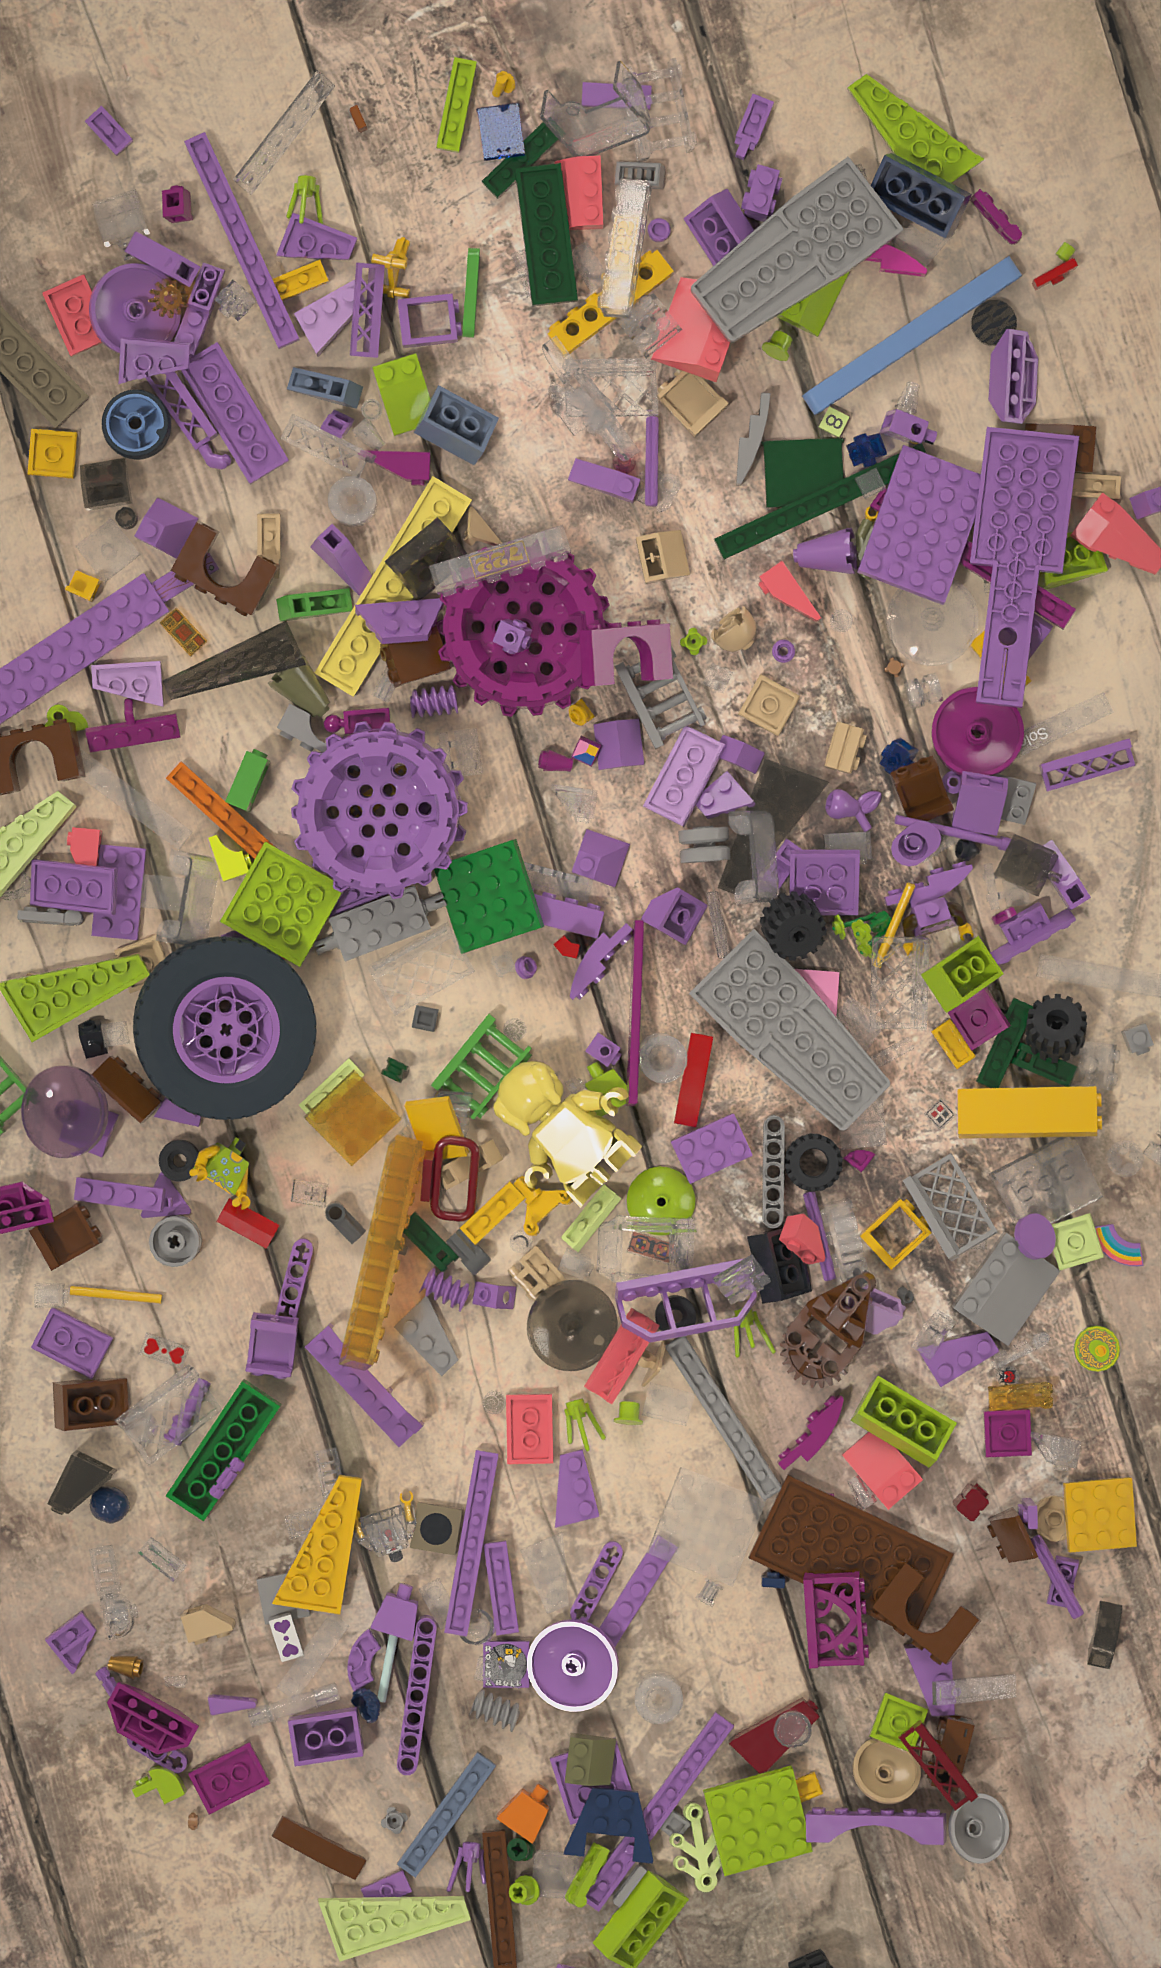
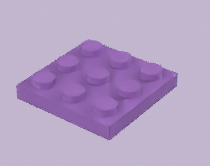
(827, 879)
(575, 1795)

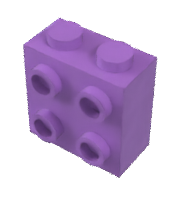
(763, 184)

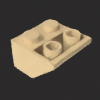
(662, 556)
(204, 1622)

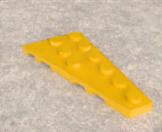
(321, 1565)

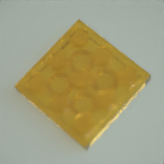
(352, 1117)

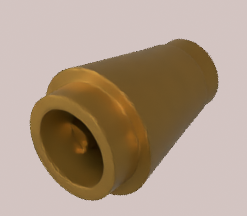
(126, 1665)

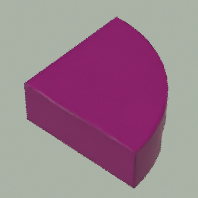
(1004, 915)
(859, 1159)

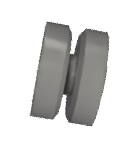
(704, 844)
(163, 1247)

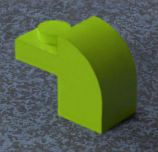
(166, 1781)

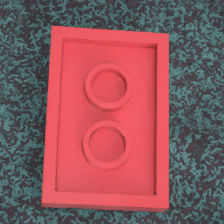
(71, 314)
(529, 1429)

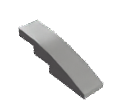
(749, 446)

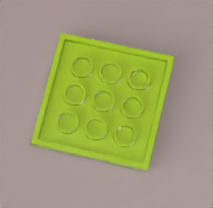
(282, 904)
(757, 1820)

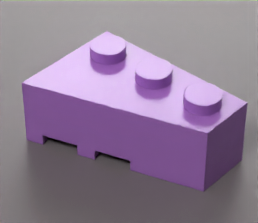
(927, 1671)

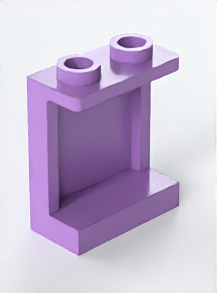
(980, 803)
(272, 1345)

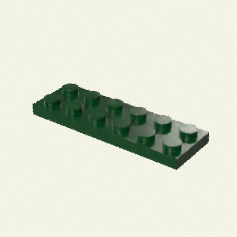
(546, 234)

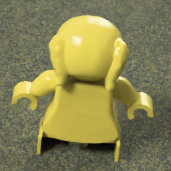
(568, 1130)

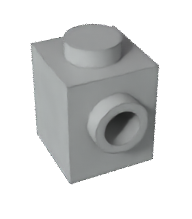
(1137, 1039)

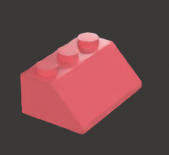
(583, 192)

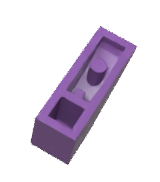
(604, 480)

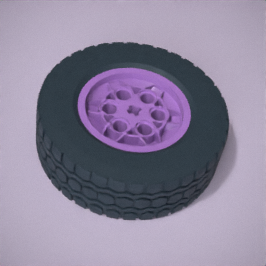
(196, 982)

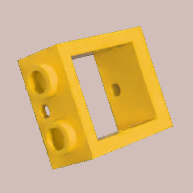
(908, 1208)

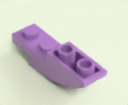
(200, 306)
(938, 885)
(591, 967)

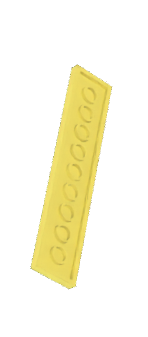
(355, 645)

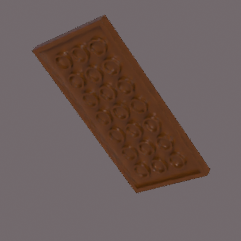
(827, 1535)

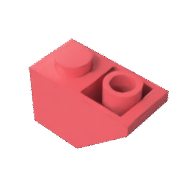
(803, 1238)

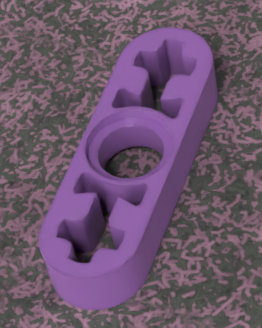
(168, 1764)

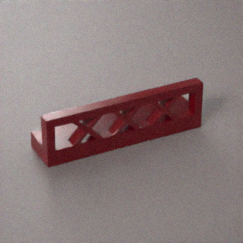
(944, 1759)

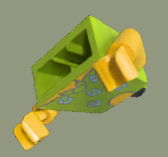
(225, 1169)

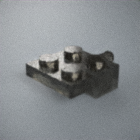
(1027, 865)

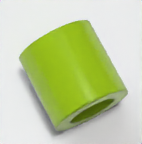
(1065, 252)

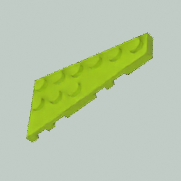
(58, 996)

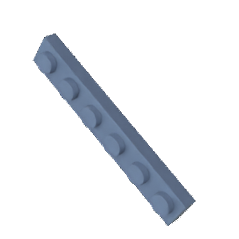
(446, 1814)

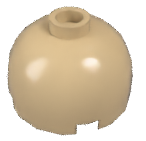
(736, 630)

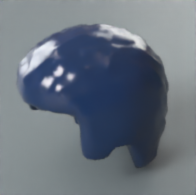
(109, 1504)

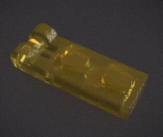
(1020, 1396)

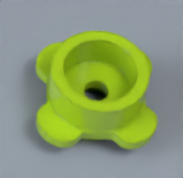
(700, 641)

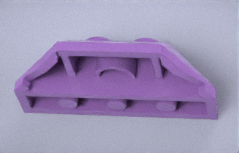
(1013, 377)

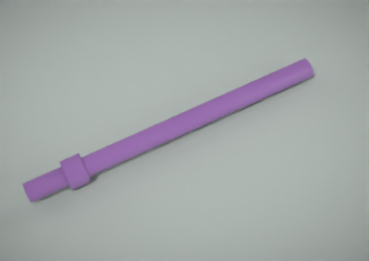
(1002, 842)

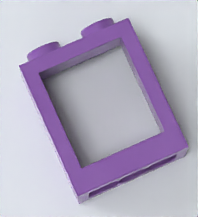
(453, 308)

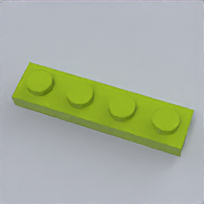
(456, 105)

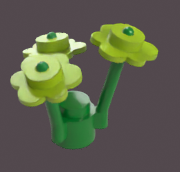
(877, 924)

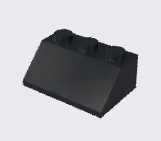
(785, 1269)

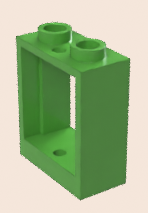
(248, 780)

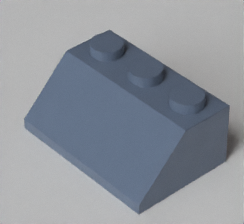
(456, 425)

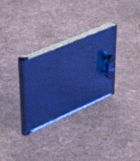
(501, 131)

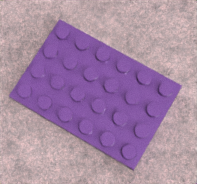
(922, 525)

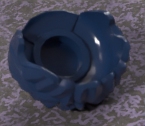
(367, 1703)

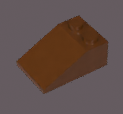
(1086, 443)
(89, 1403)
(1012, 1536)

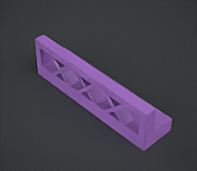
(372, 310)
(191, 405)
(1085, 756)

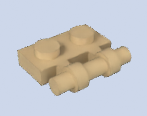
(540, 1268)

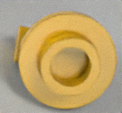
(504, 83)
(580, 713)

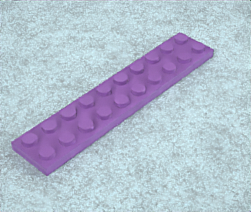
(78, 645)

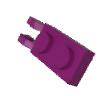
(996, 217)

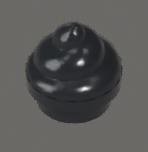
(966, 850)

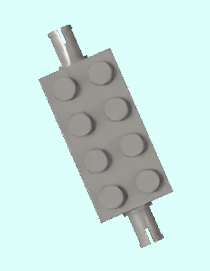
(379, 924)

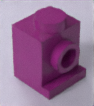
(170, 201)

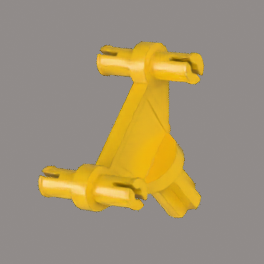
(394, 262)
(539, 1204)

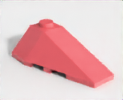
(1115, 533)

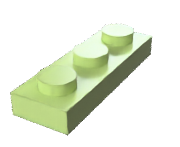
(329, 1084)
(591, 1218)

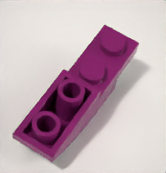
(821, 1426)

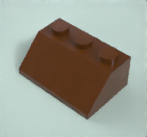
(127, 1088)

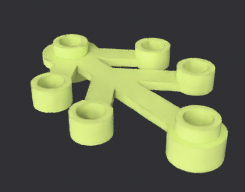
(699, 1852)

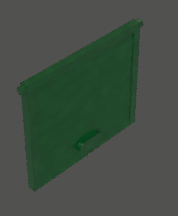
(800, 468)

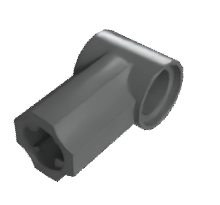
(346, 1223)
(472, 1256)

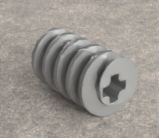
(495, 1709)

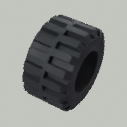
(819, 1182)

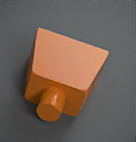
(525, 1812)

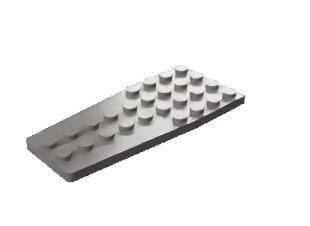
(797, 251)
(790, 1030)

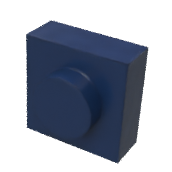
(773, 1580)

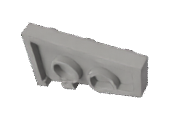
(425, 1333)

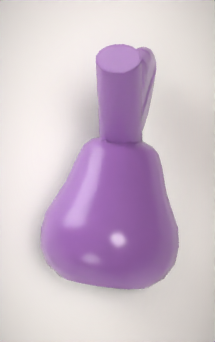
(842, 805)

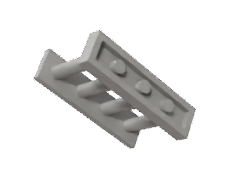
(647, 714)

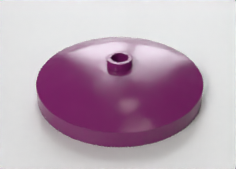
(962, 717)

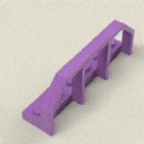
(672, 1283)
(364, 1389)

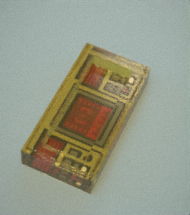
(183, 632)

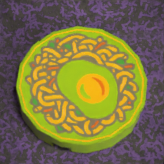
(1096, 1348)

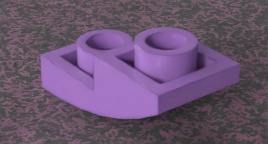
(1069, 1569)

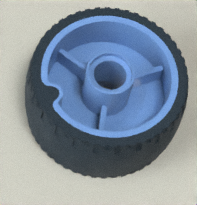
(143, 441)

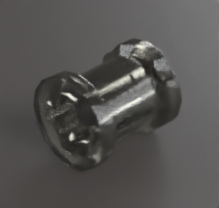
(130, 523)

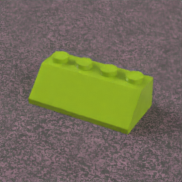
(813, 311)
(640, 1921)

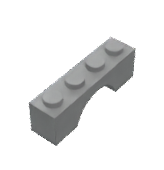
(297, 724)

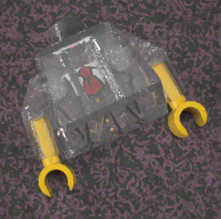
(387, 1530)

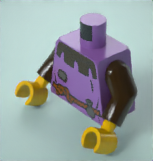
(934, 917)

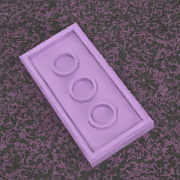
(684, 775)

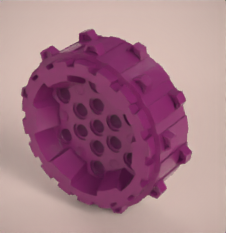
(522, 683)

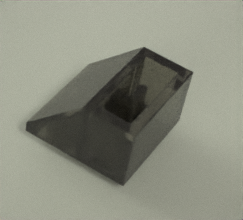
(105, 484)

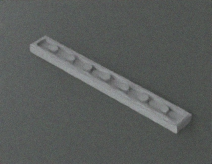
(723, 1417)

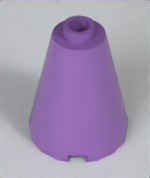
(829, 552)

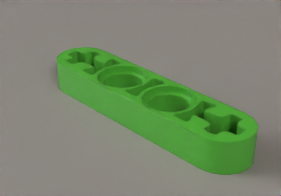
(471, 292)

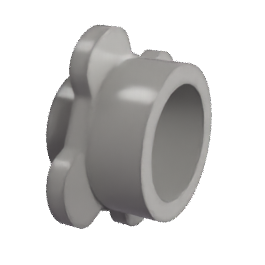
(394, 1826)

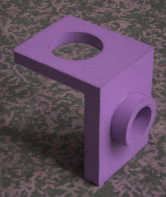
(492, 1295)

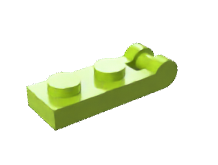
(586, 1875)

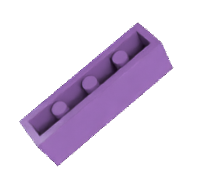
(569, 915)

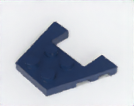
(611, 1813)

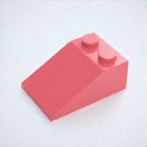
(882, 1468)

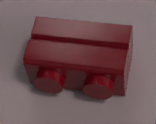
(971, 1501)

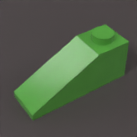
(314, 604)

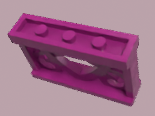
(818, 1645)

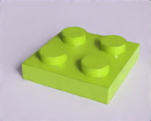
(895, 1718)

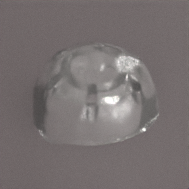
(479, 1628)

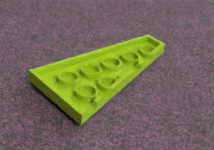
(911, 133)

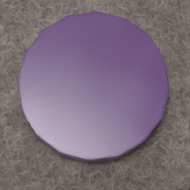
(1035, 1236)

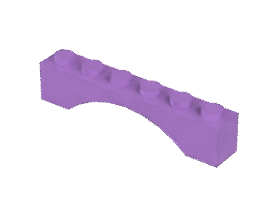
(925, 1828)

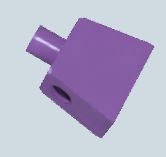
(397, 1614)

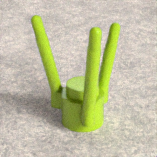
(305, 187)
(748, 1320)
(577, 1410)

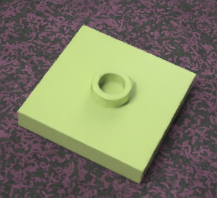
(1076, 1242)

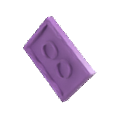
(72, 1342)

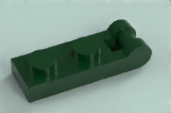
(1060, 1072)
(429, 1242)

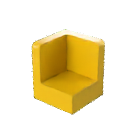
(83, 586)

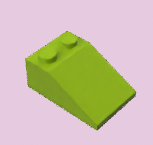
(402, 392)
(1078, 565)

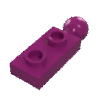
(373, 717)

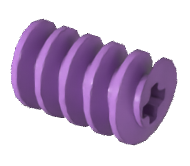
(433, 701)
(445, 1289)

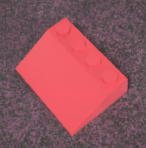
(700, 344)

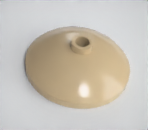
(900, 1768)

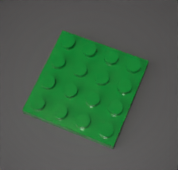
(489, 896)

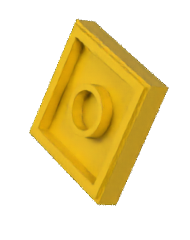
(52, 453)

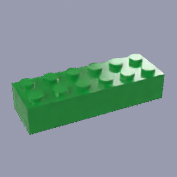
(229, 1437)

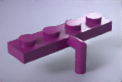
(132, 731)

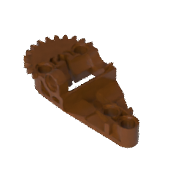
(842, 1320)

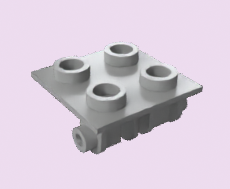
(1017, 800)

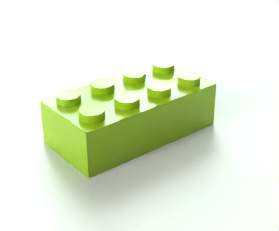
(903, 1421)

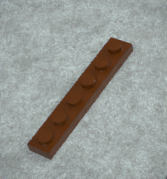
(498, 1899)

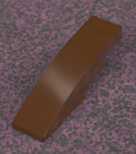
(318, 1847)

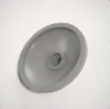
(988, 1830)

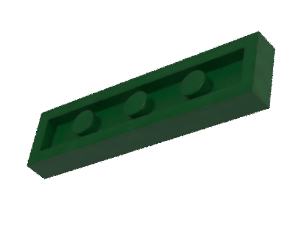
(535, 146)
(1004, 1045)

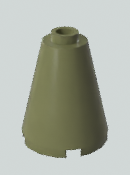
(302, 689)

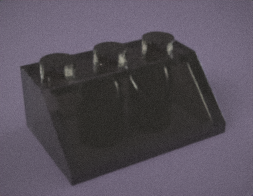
(427, 548)

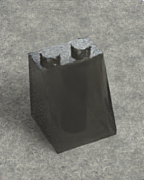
(78, 1481)

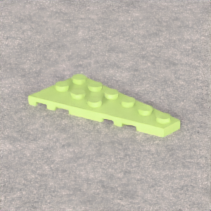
(29, 834)
(379, 1922)

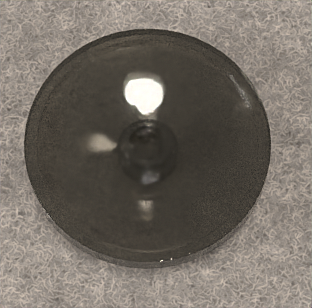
(571, 1325)

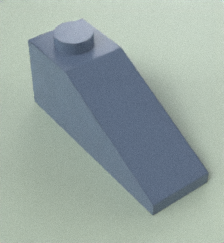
(325, 387)

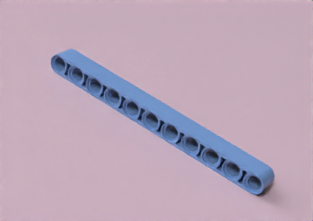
(912, 335)

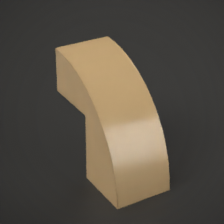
(458, 1169)

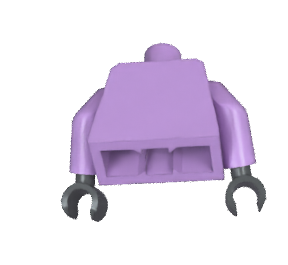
(885, 1309)

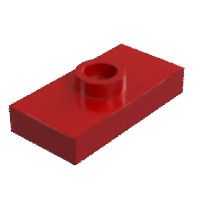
(1055, 275)

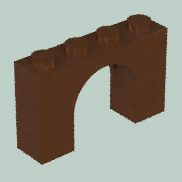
(192, 567)
(59, 739)
(894, 1607)

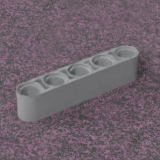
(777, 1182)

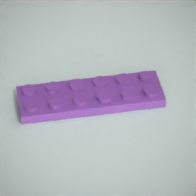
(234, 413)

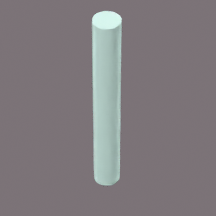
(387, 1668)

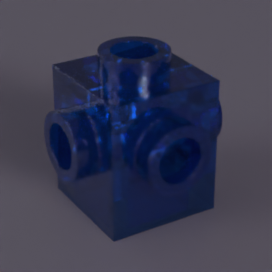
(866, 449)
(898, 754)

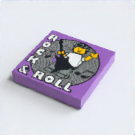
(508, 1651)

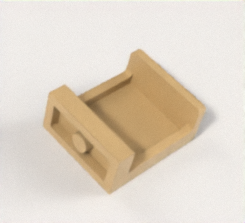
(691, 401)

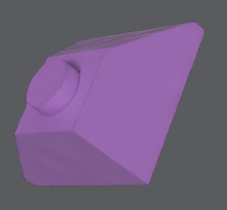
(166, 527)
(600, 858)
(675, 914)

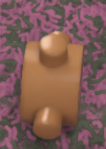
(894, 667)
(193, 1821)

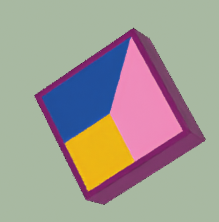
(586, 751)

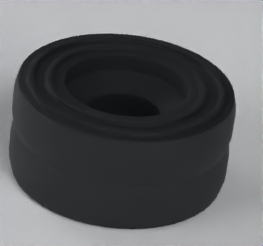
(166, 1160)
(677, 1303)

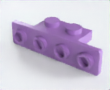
(1028, 929)

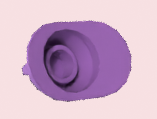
(916, 843)

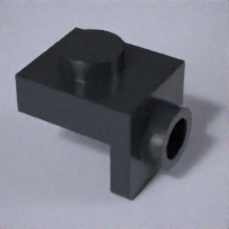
(92, 1038)

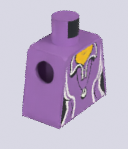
(898, 425)

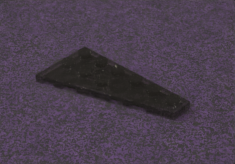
(255, 657)
(786, 797)

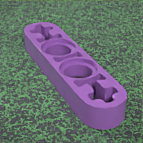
(290, 1281)
(599, 1583)

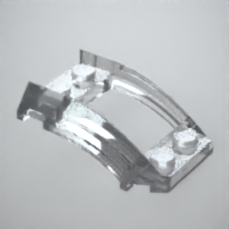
(611, 1238)

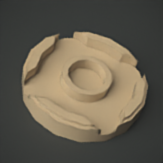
(1051, 1518)

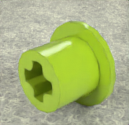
(778, 346)
(628, 1413)
(524, 1890)

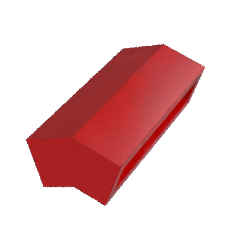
(567, 948)
(248, 1224)

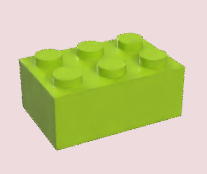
(962, 974)

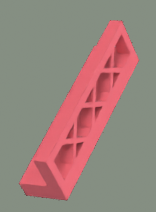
(619, 1356)

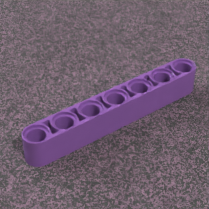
(412, 1705)

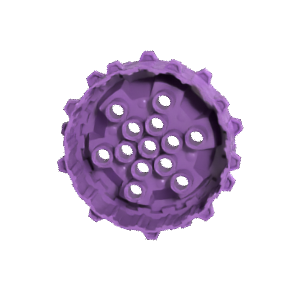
(382, 864)

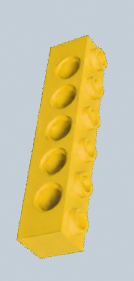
(660, 273)

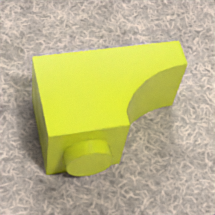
(230, 863)

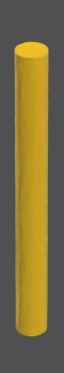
(896, 919)
(116, 1294)

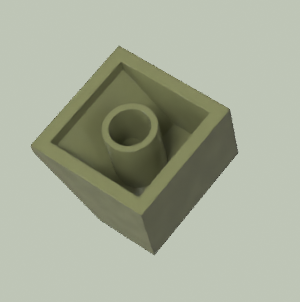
(590, 1760)

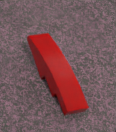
(693, 1080)

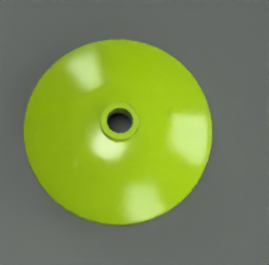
(663, 1183)

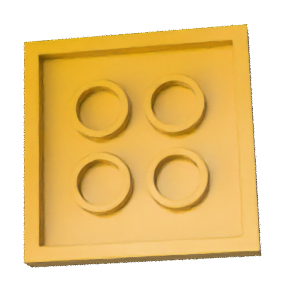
(1099, 1514)

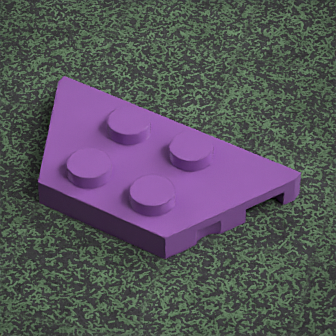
(401, 620)

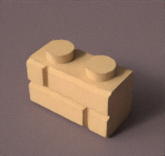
(844, 748)

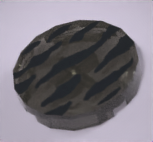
(992, 320)

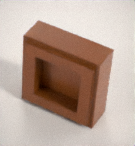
(358, 119)

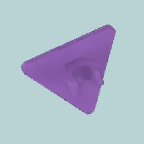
(174, 1202)

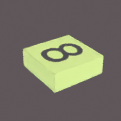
(833, 422)

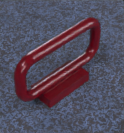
(432, 1178)

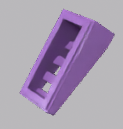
(224, 1704)

